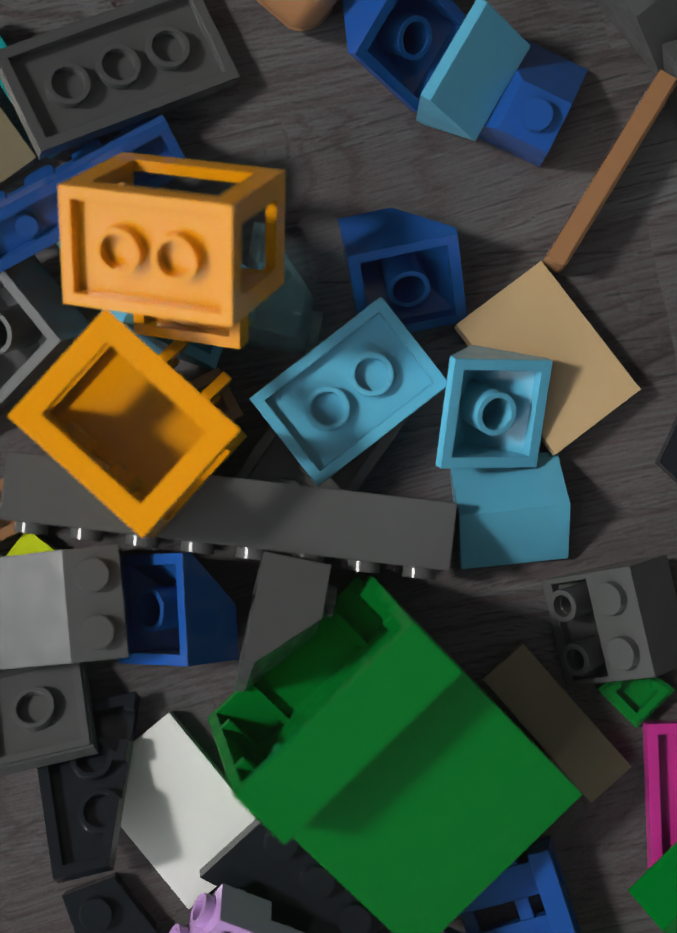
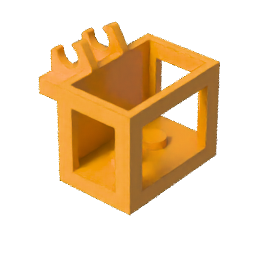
(170, 252)
(129, 424)

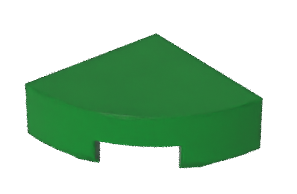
(636, 697)

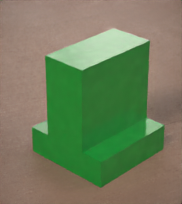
(388, 764)

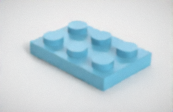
(349, 391)

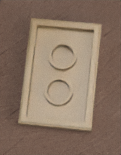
(543, 321)

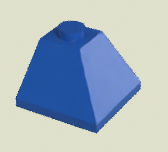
(401, 41)
(534, 105)
(407, 263)
(177, 612)

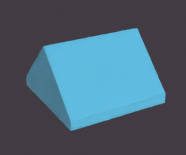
(472, 73)
(493, 409)
(511, 513)

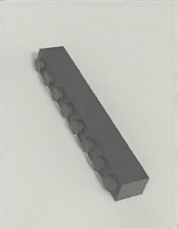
(247, 515)

